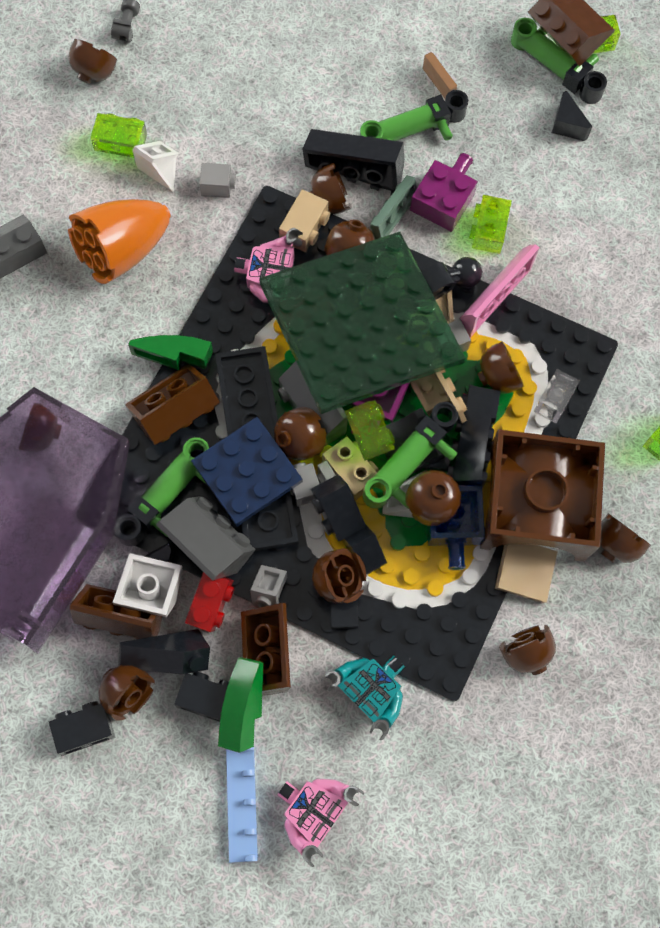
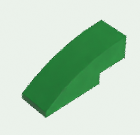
(172, 350)
(241, 706)

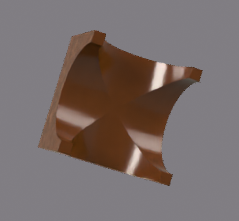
(545, 492)

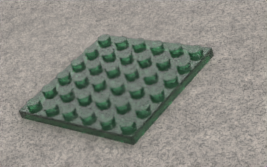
(361, 321)

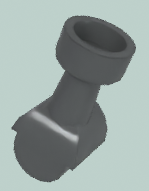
(122, 27)

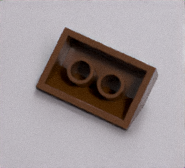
(572, 26)
(173, 403)
(95, 610)
(267, 642)

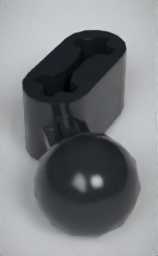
(465, 273)

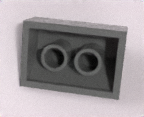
(19, 245)
(296, 392)
(207, 537)

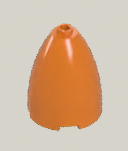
(117, 235)

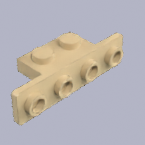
(437, 389)

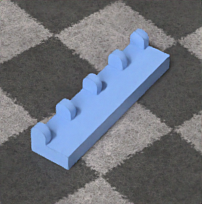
(241, 806)

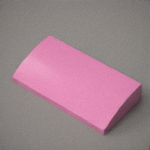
(499, 289)

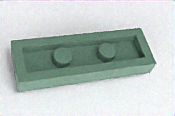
(394, 208)

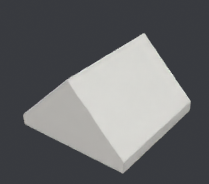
(148, 585)

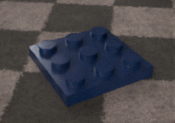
(247, 471)

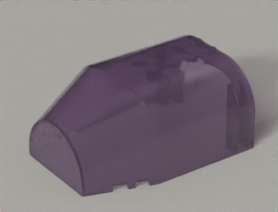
(55, 510)

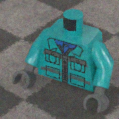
(371, 689)

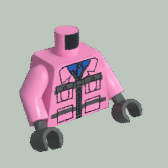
(268, 259)
(314, 812)

